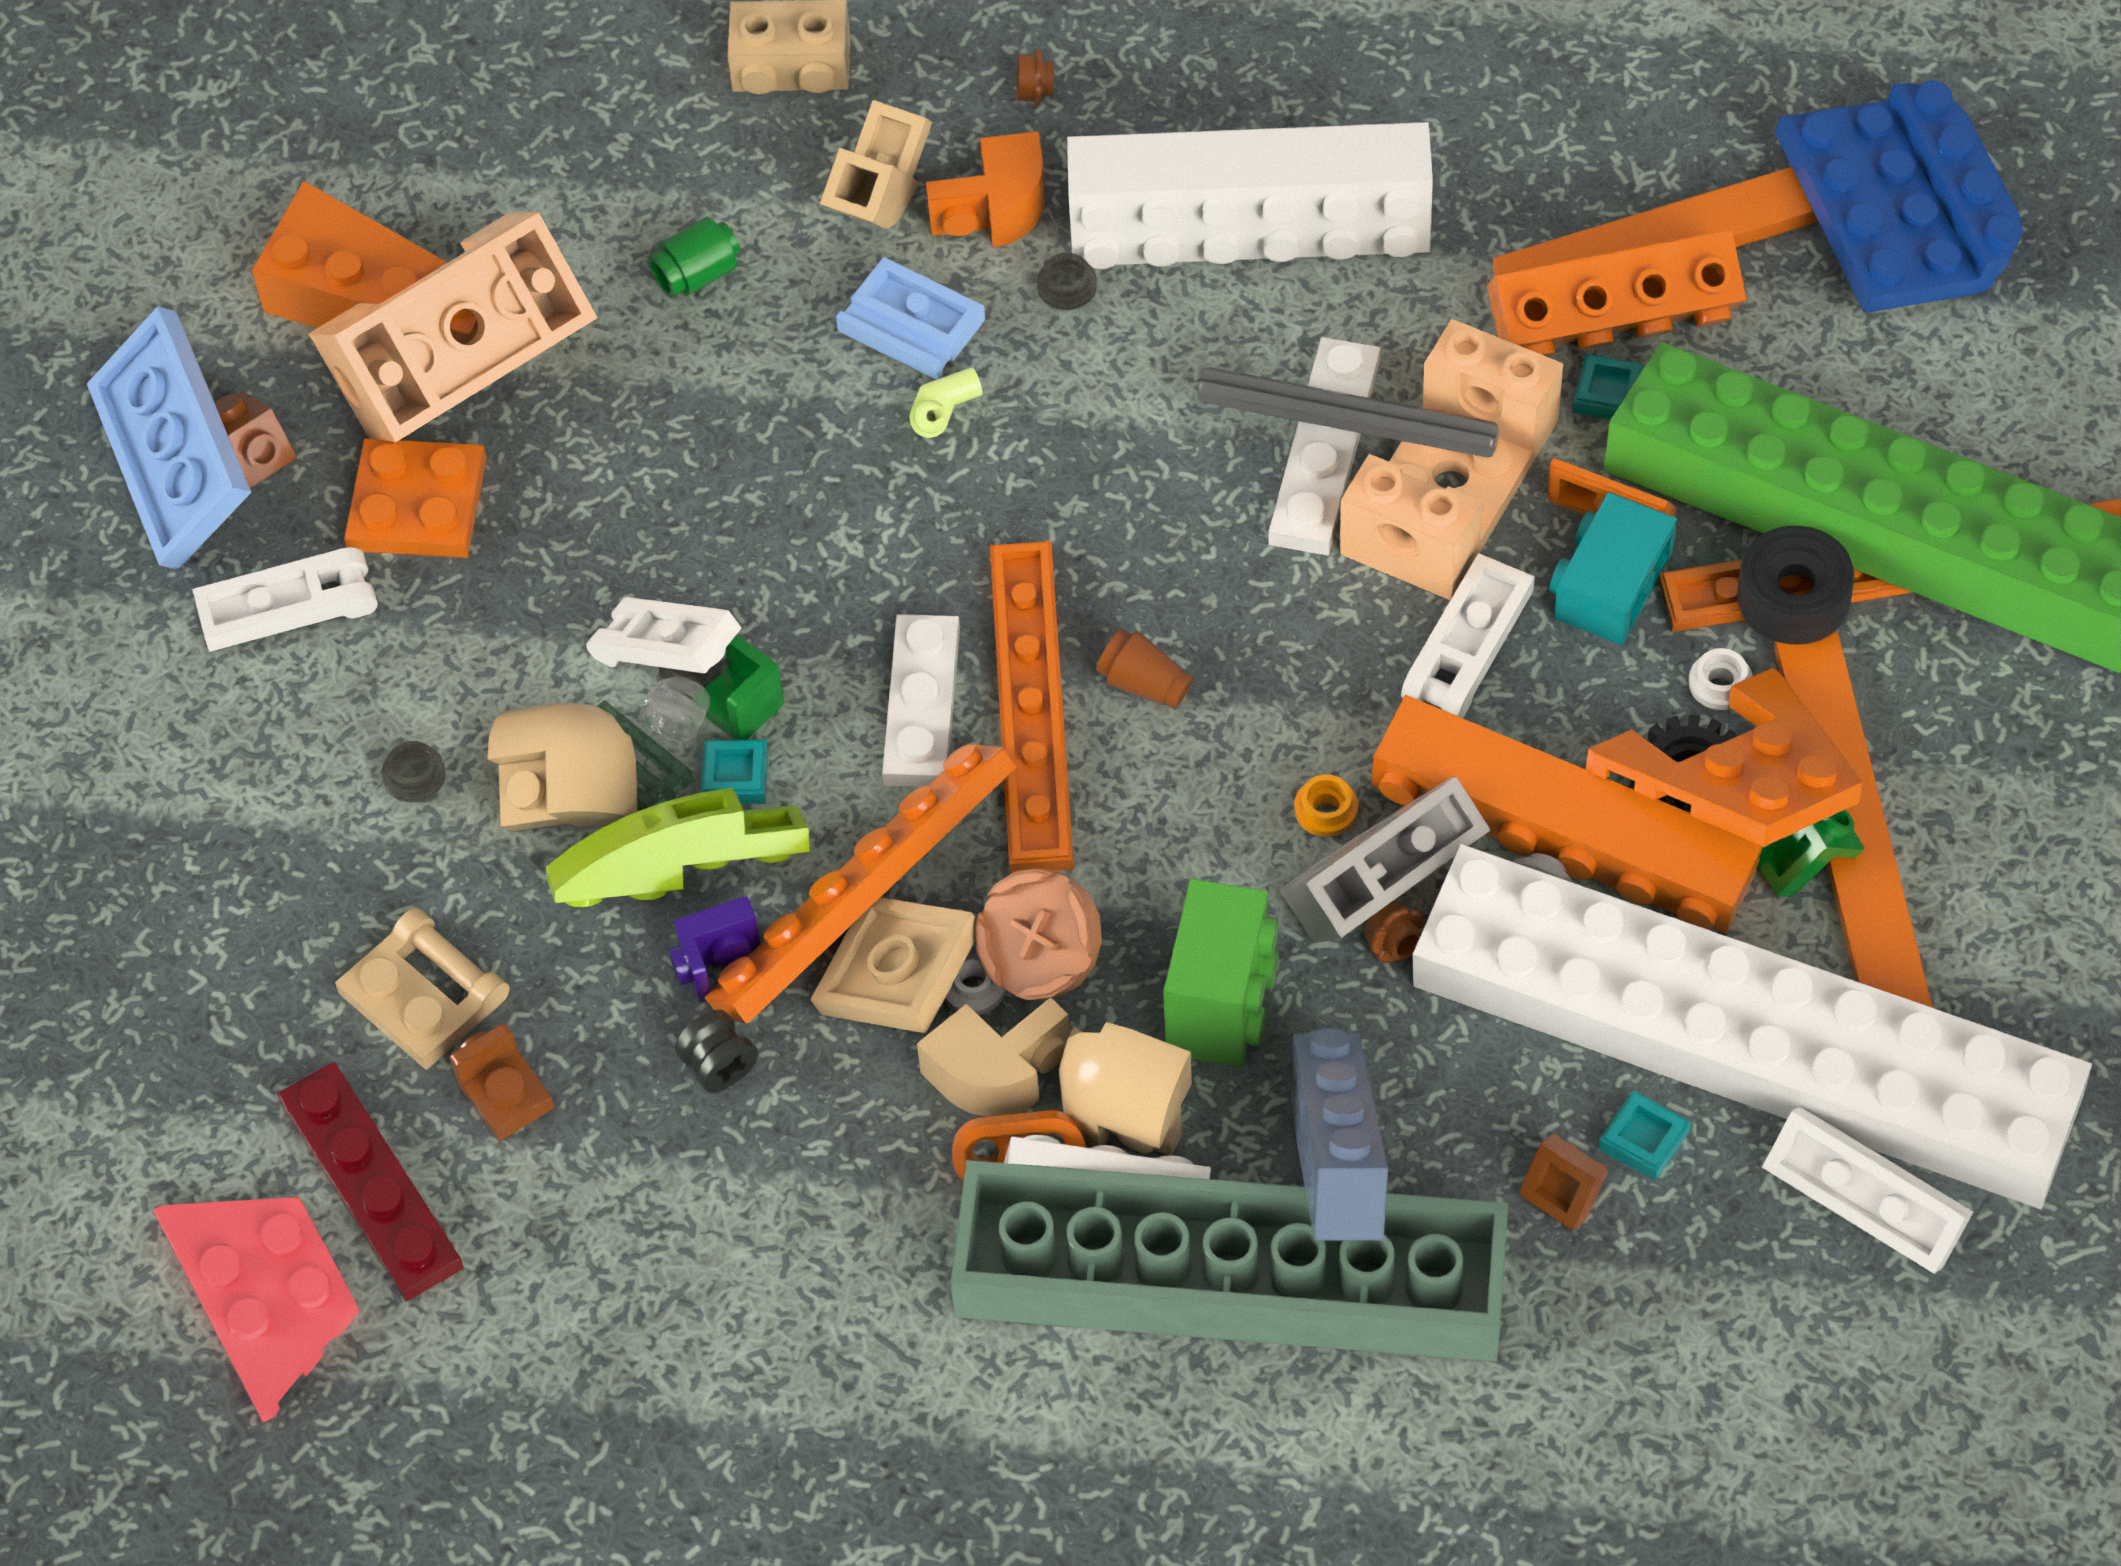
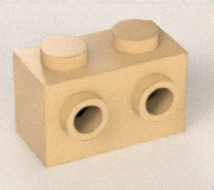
(789, 46)

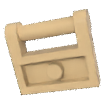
(407, 1003)

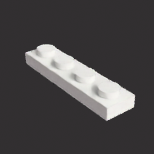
(1322, 455)

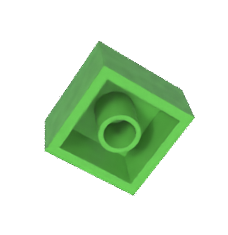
(1220, 972)

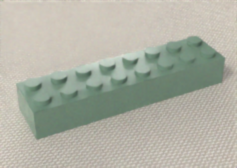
(1225, 1262)

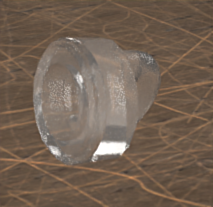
(673, 713)

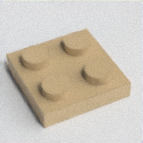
(896, 965)

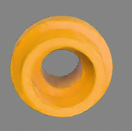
(1326, 790)

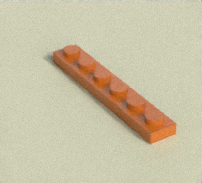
(846, 894)

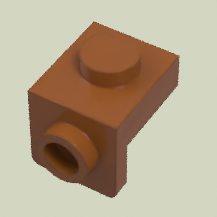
(254, 436)

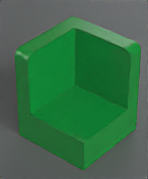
(745, 691)

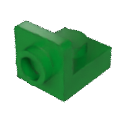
(1800, 856)

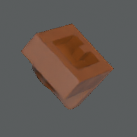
(499, 1082)

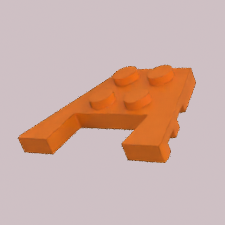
(1751, 785)

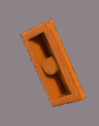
(1585, 490)

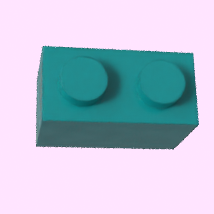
(1613, 567)

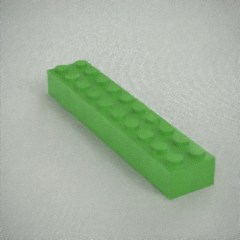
(1887, 498)

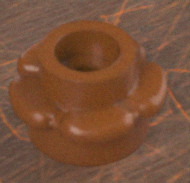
(1034, 77)
(1394, 932)

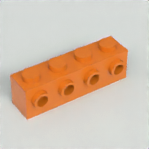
(1619, 293)

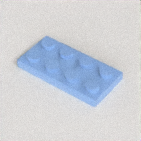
(168, 438)

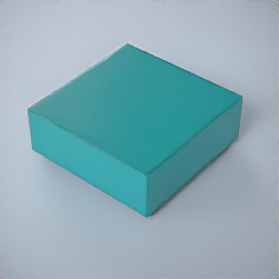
(1604, 385)
(736, 766)
(1644, 1135)

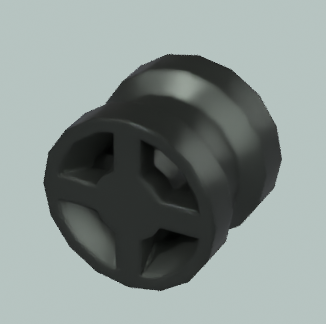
(716, 1050)

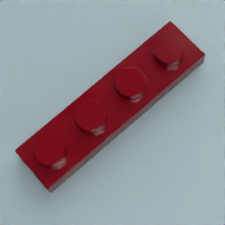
(370, 1181)

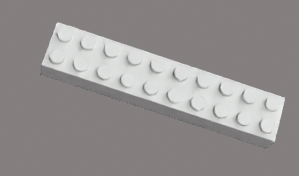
(1751, 1025)

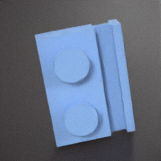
(910, 318)

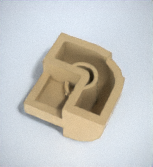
(562, 767)
(1125, 1087)

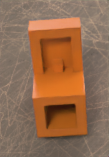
(1003, 199)

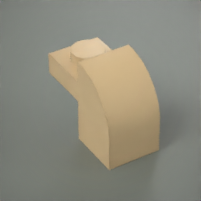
(878, 176)
(989, 1071)

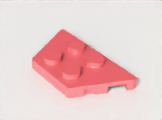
(262, 1287)

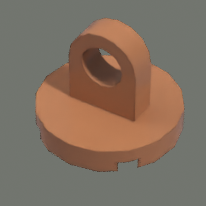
(1038, 934)

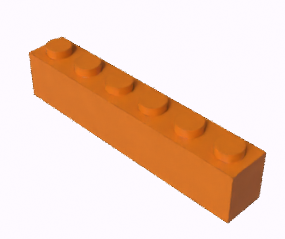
(1566, 812)

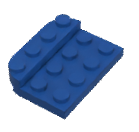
(1904, 196)

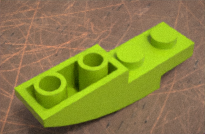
(648, 848)

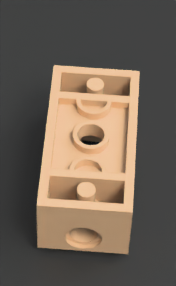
(399, 355)
(1429, 533)

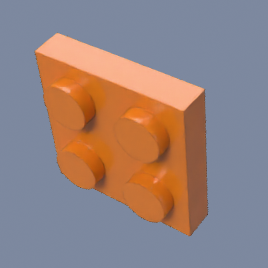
(416, 498)

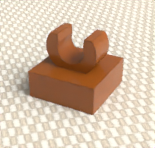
(1563, 1181)

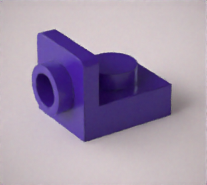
(713, 937)

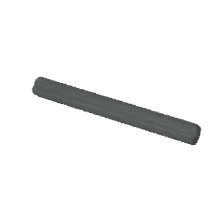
(1348, 412)

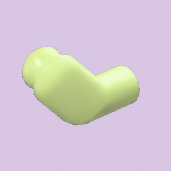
(937, 400)

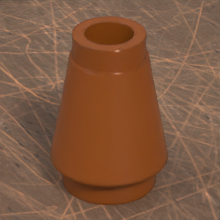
(1143, 669)

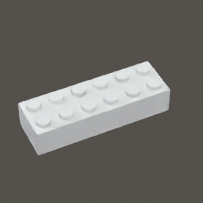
(1250, 194)

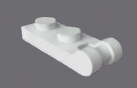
(284, 598)
(1469, 634)
(664, 635)

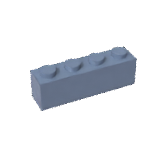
(1338, 1136)

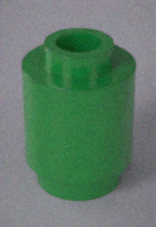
(694, 257)

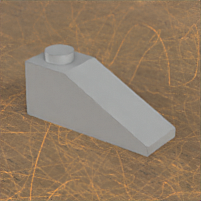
(1383, 862)

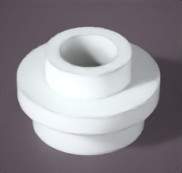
(1717, 664)

